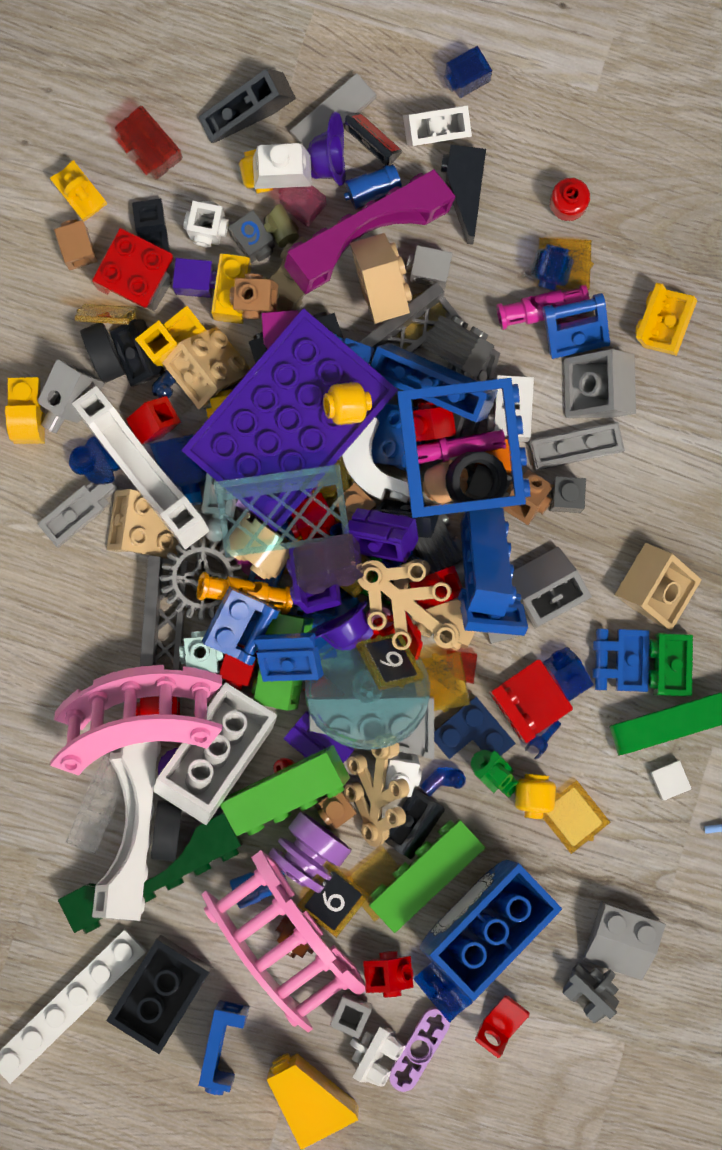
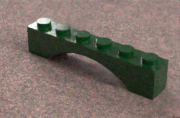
(205, 846)

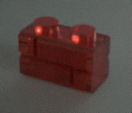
(148, 143)

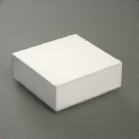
(670, 780)

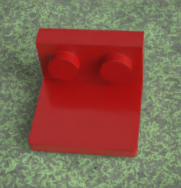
(132, 268)
(531, 701)

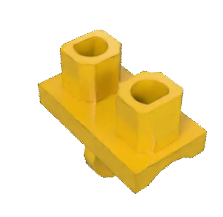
(78, 191)

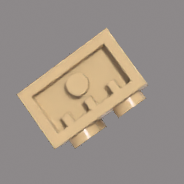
(205, 365)
(138, 527)

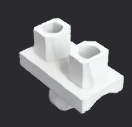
(382, 1043)

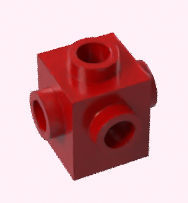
(388, 974)

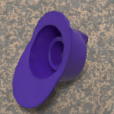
(328, 152)
(345, 630)

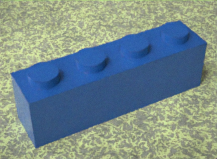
(412, 372)
(487, 561)

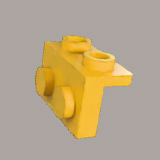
(665, 320)

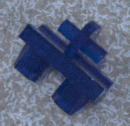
(441, 991)

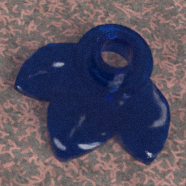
(98, 464)

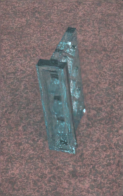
(279, 483)

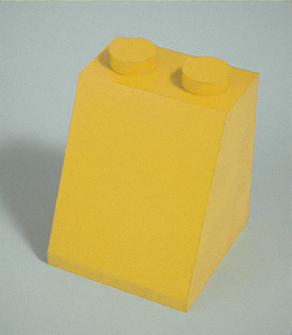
(309, 1100)

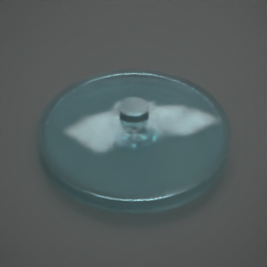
(353, 709)

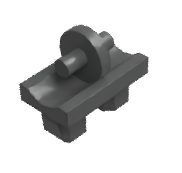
(596, 988)

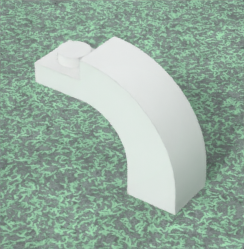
(365, 473)

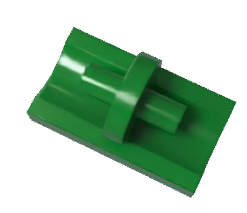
(494, 772)

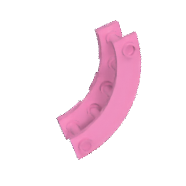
(126, 687)
(305, 932)

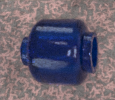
(552, 266)

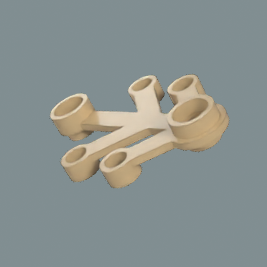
(404, 601)
(374, 827)

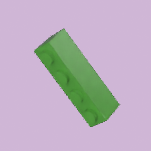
(285, 791)
(426, 875)

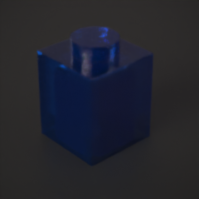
(467, 72)

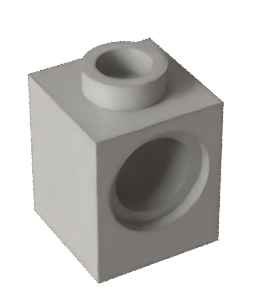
(429, 266)

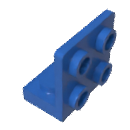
(388, 441)

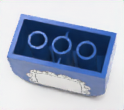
(489, 927)

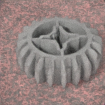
(175, 578)

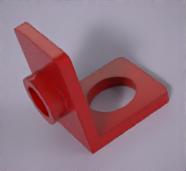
(416, 644)
(501, 1024)

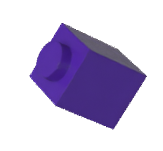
(194, 277)

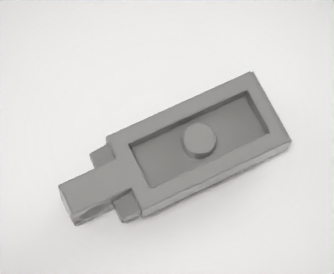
(76, 512)

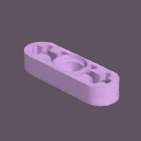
(401, 1064)

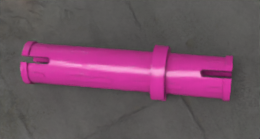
(455, 447)

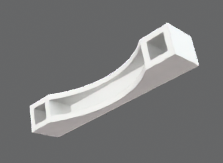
(140, 468)
(121, 889)

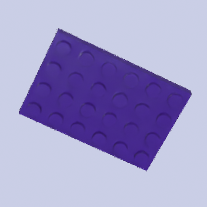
(278, 415)

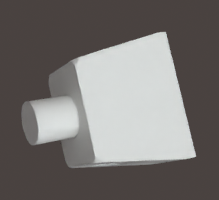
(281, 166)

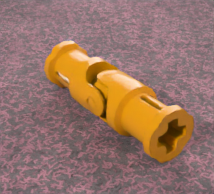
(217, 587)

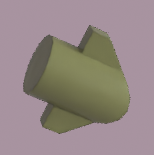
(281, 226)

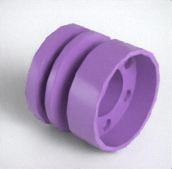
(309, 852)

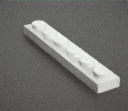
(69, 1005)

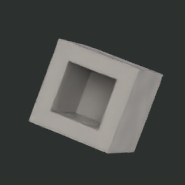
(351, 1015)

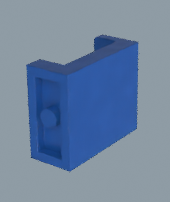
(225, 1013)

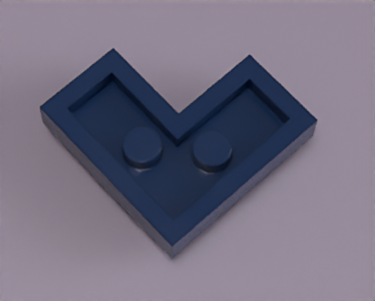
(474, 724)

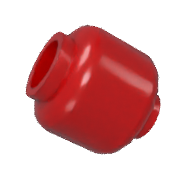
(569, 199)

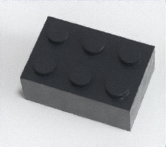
(159, 994)

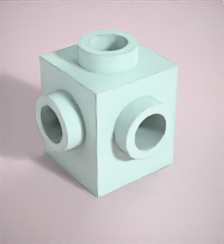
(189, 654)

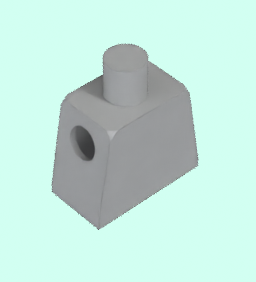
(61, 389)

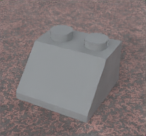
(600, 385)
(623, 940)

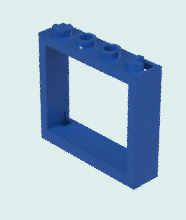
(514, 428)

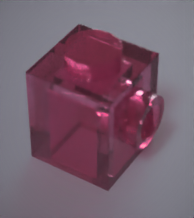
(302, 203)

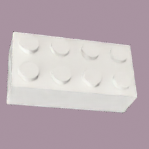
(203, 777)

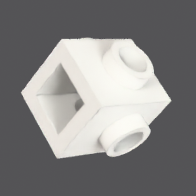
(202, 214)
(405, 767)

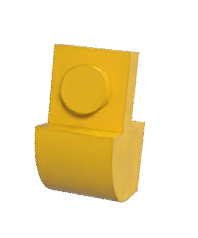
(161, 338)
(24, 412)

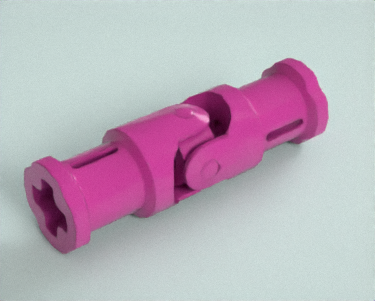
(530, 308)

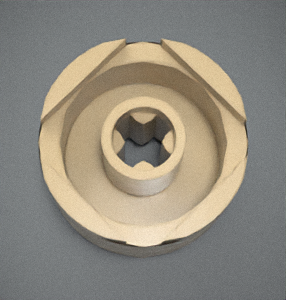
(266, 563)

